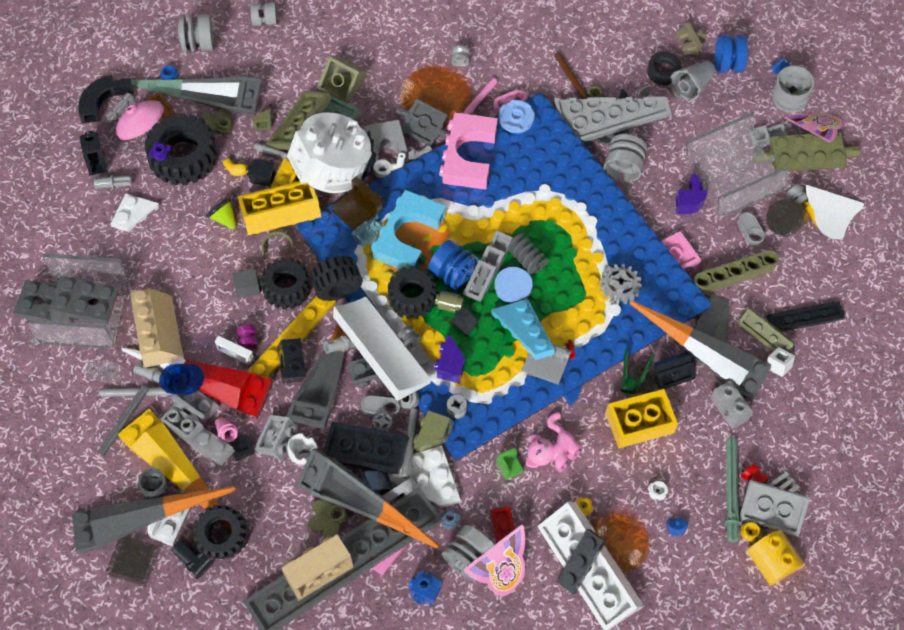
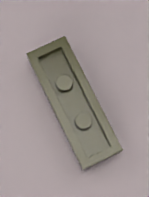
(765, 331)

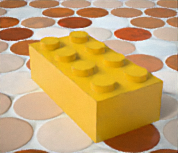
(278, 207)

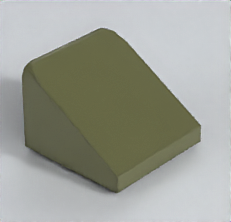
(262, 120)

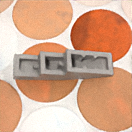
(488, 266)

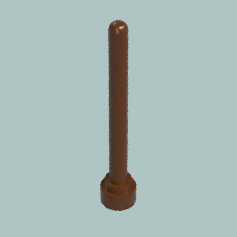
(571, 76)

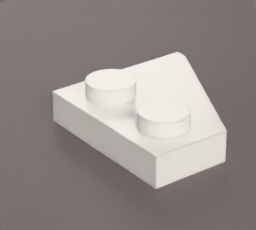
(132, 211)

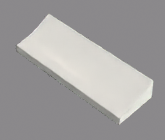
(381, 347)
(605, 585)

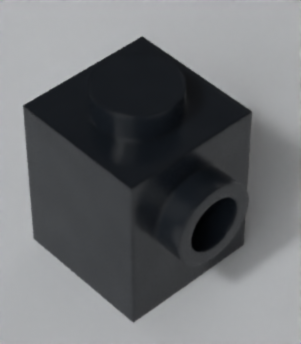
(261, 172)

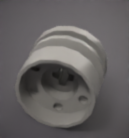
(196, 32)
(792, 89)
(627, 156)
(469, 548)

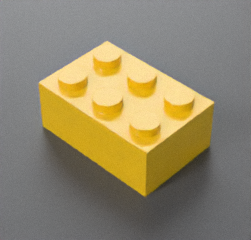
(641, 418)

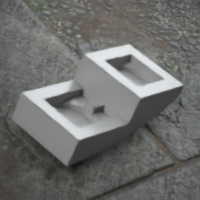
(765, 133)

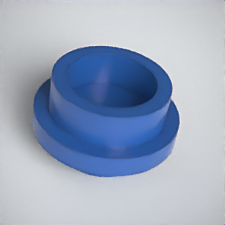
(169, 73)

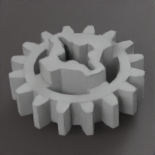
(629, 280)

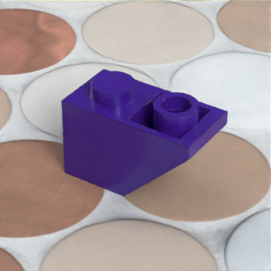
(452, 362)

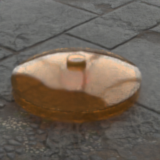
(438, 88)

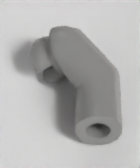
(413, 154)

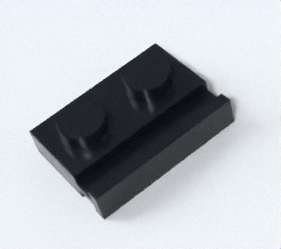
(674, 370)

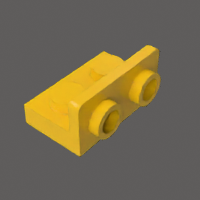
(285, 174)

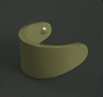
(273, 234)

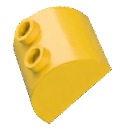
(775, 557)

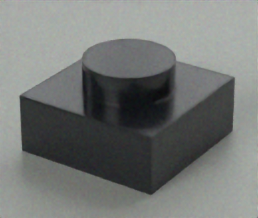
(242, 447)

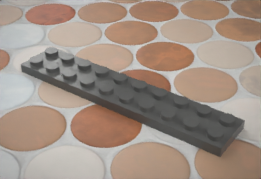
(367, 545)

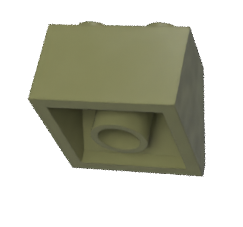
(341, 78)

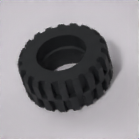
(185, 168)

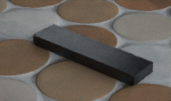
(807, 316)

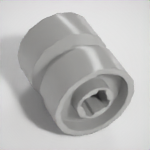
(269, 14)

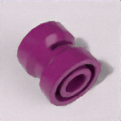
(247, 337)

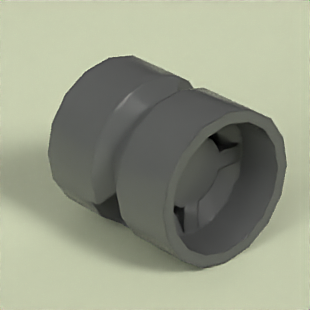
(153, 484)

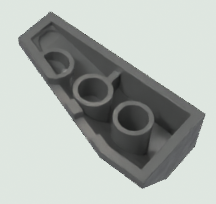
(714, 320)

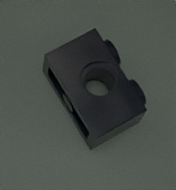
(291, 360)

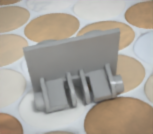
(550, 367)

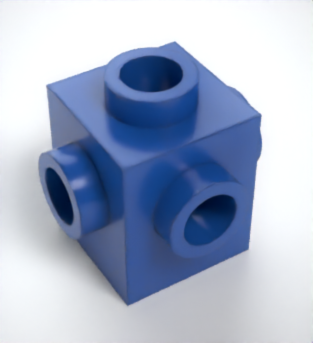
(425, 588)

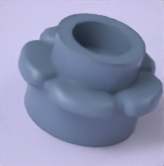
(450, 523)

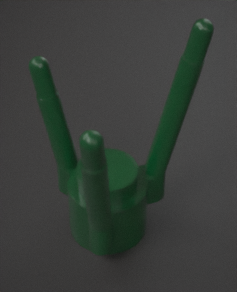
(629, 382)

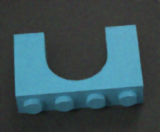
(408, 208)

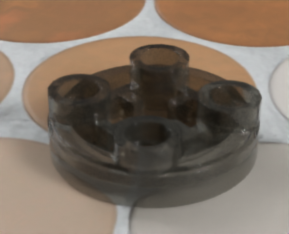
(785, 218)

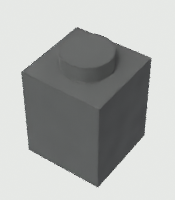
(246, 283)

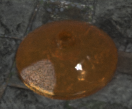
(633, 549)

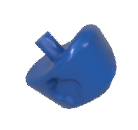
(779, 65)
(677, 526)

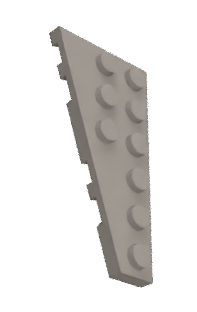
(607, 115)

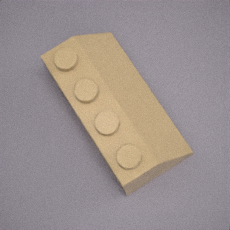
(156, 327)

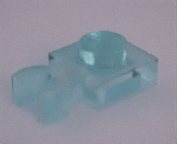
(366, 232)

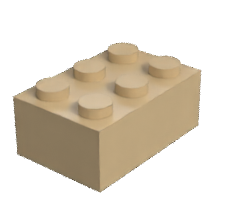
(317, 566)

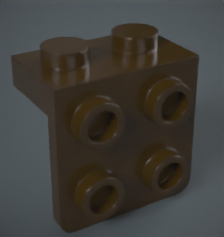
(358, 205)

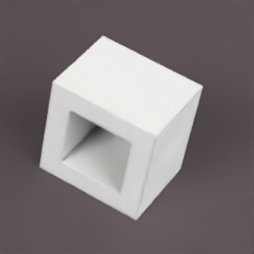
(780, 361)

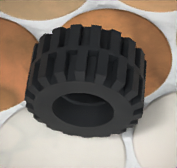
(285, 270)
(336, 278)
(412, 279)
(207, 521)

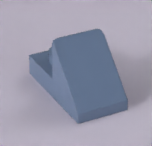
(377, 481)

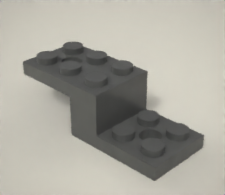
(66, 301)

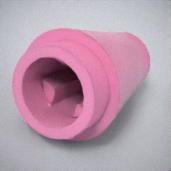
(226, 430)

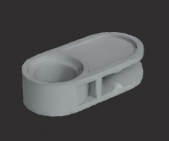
(749, 225)
(374, 404)

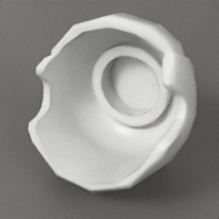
(300, 443)

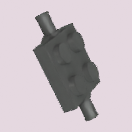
(423, 122)

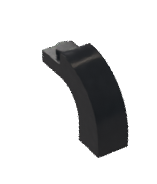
(97, 93)

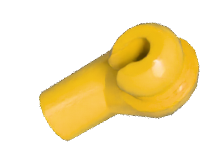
(235, 169)

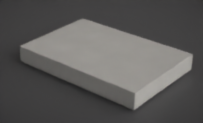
(774, 507)

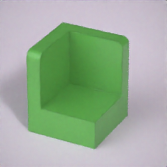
(509, 464)

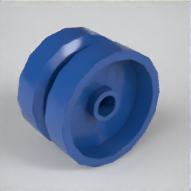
(731, 53)

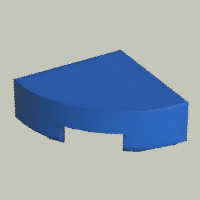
(572, 396)

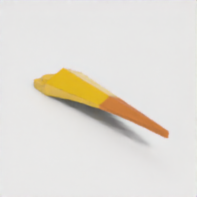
(157, 447)

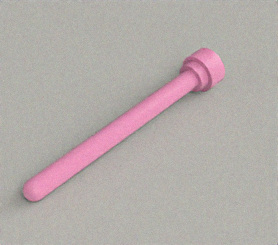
(478, 99)

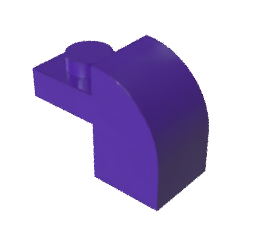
(691, 200)

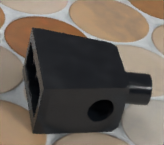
(91, 144)

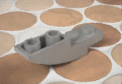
(196, 435)

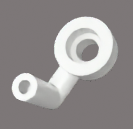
(387, 167)

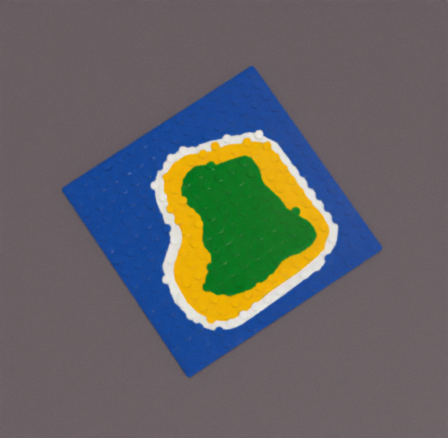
(577, 218)

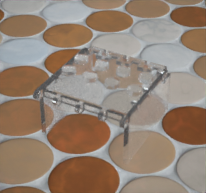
(734, 166)
(83, 332)

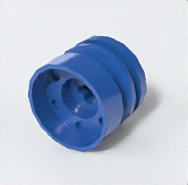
(452, 264)

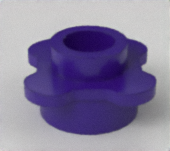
(161, 155)

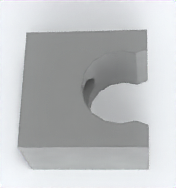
(387, 136)

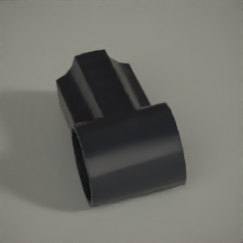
(193, 560)

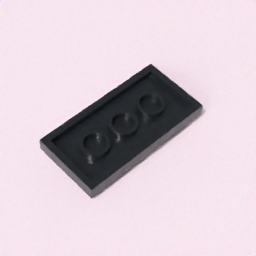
(366, 447)

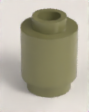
(449, 301)

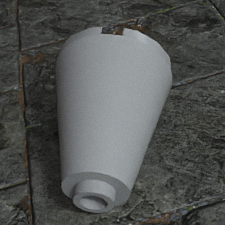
(692, 80)

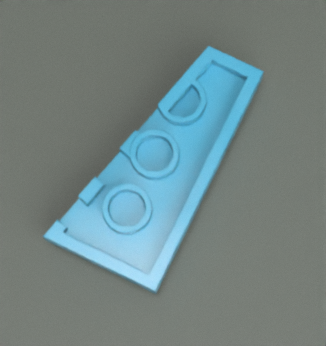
(525, 327)

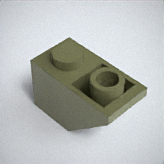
(433, 432)

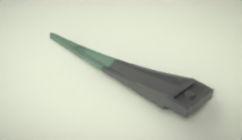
(228, 93)

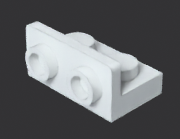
(169, 528)

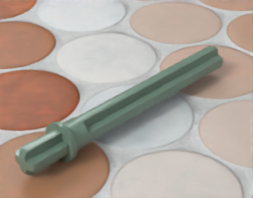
(732, 516)

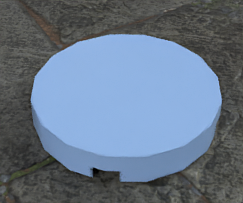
(516, 116)
(513, 284)

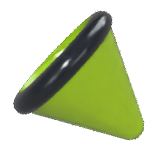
(223, 214)

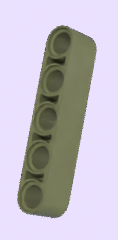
(742, 269)

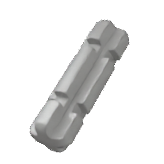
(120, 107)

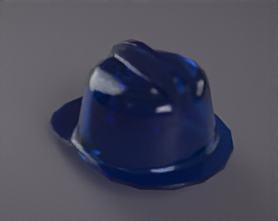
(181, 379)

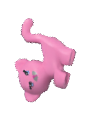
(542, 451)

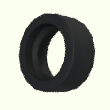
(662, 57)

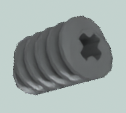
(525, 254)

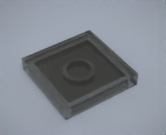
(132, 560)

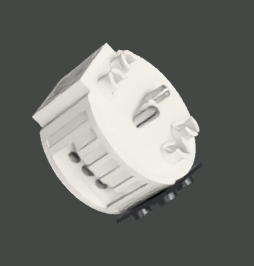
(331, 152)

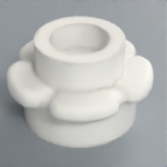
(661, 487)

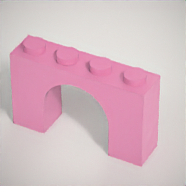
(464, 129)

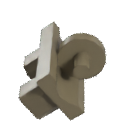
(694, 39)

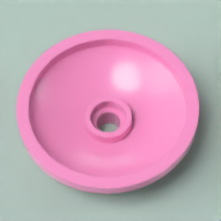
(138, 119)

